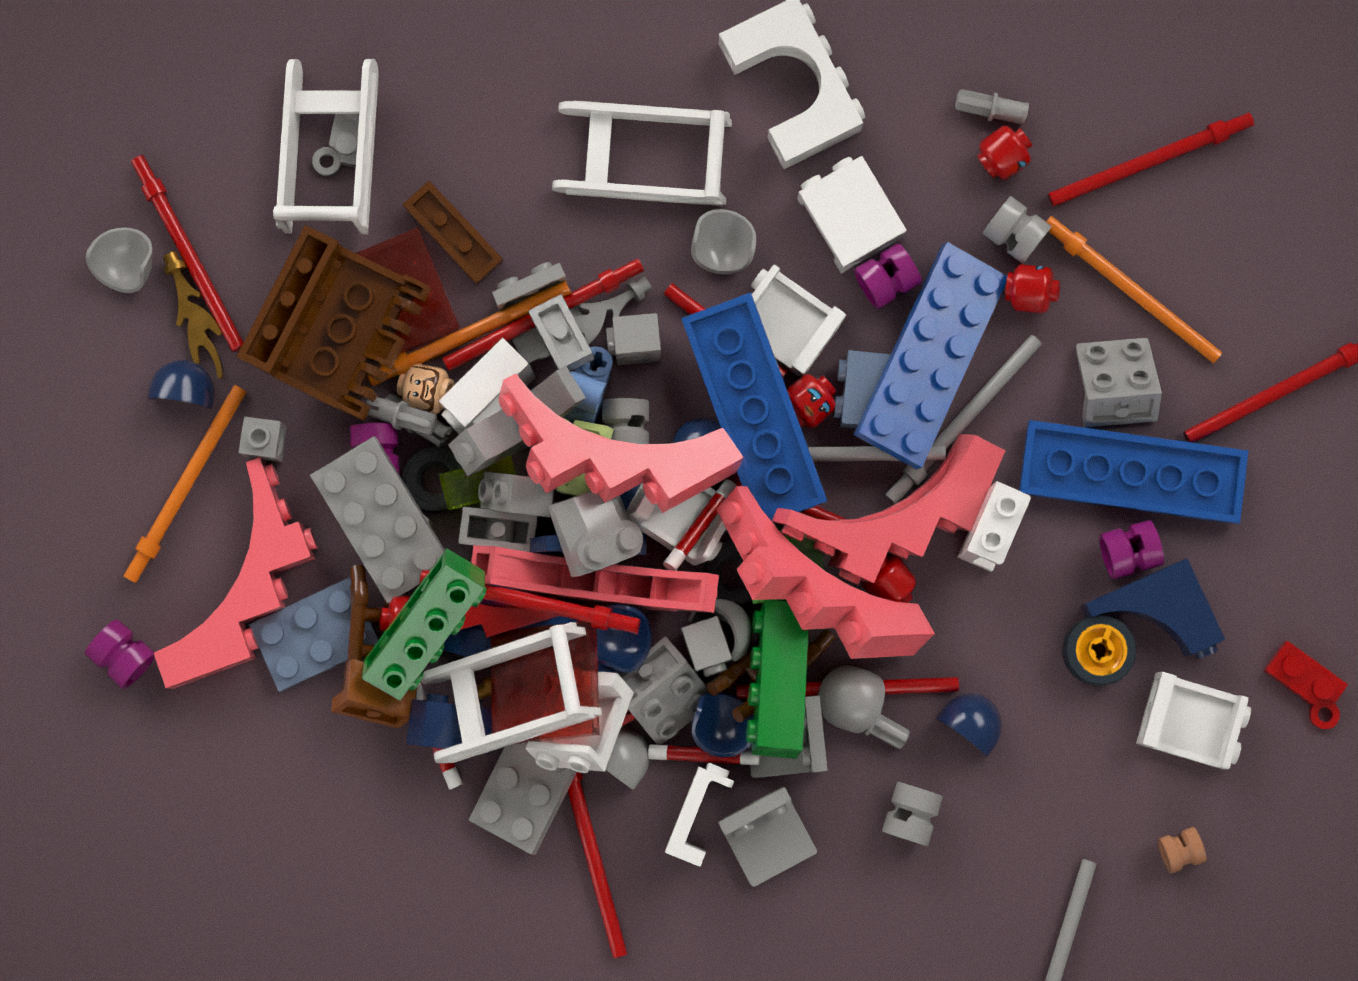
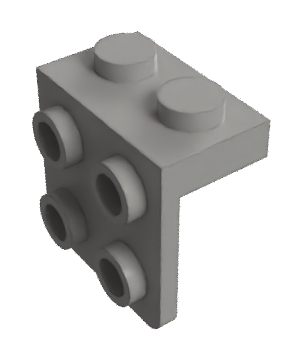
(514, 290)

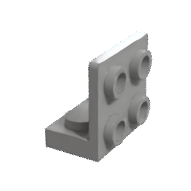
(1118, 382)
(664, 691)
(813, 753)
(767, 836)

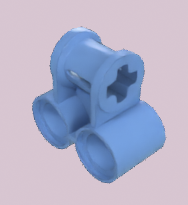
(592, 385)

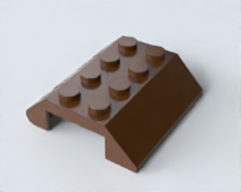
(332, 323)

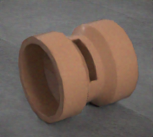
(1181, 850)

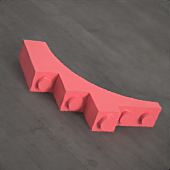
(610, 466)
(944, 501)
(273, 547)
(613, 584)
(818, 600)

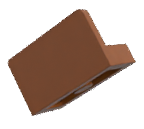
(370, 703)

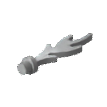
(592, 323)

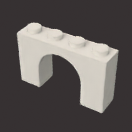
(790, 32)

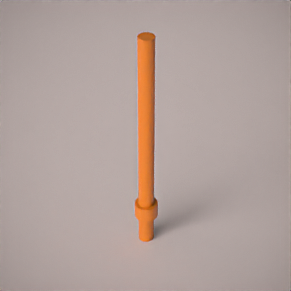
(1076, 244)
(471, 332)
(149, 546)

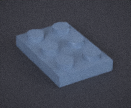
(308, 636)

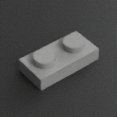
(561, 334)

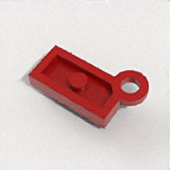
(1308, 681)

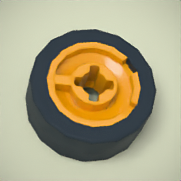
(1082, 659)

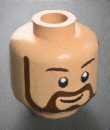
(424, 387)

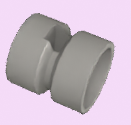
(1016, 229)
(627, 419)
(912, 813)

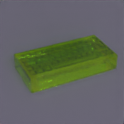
(463, 489)

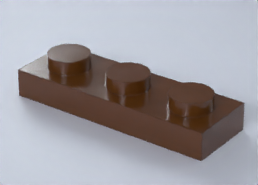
(453, 232)

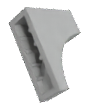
(499, 434)

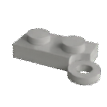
(341, 145)

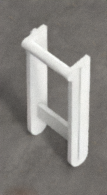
(326, 102)
(599, 150)
(467, 701)

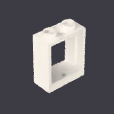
(478, 391)

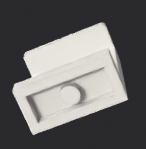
(851, 212)
(793, 320)
(672, 525)
(994, 527)
(1193, 721)
(591, 751)
(677, 843)

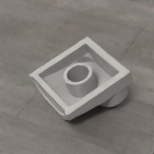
(594, 532)

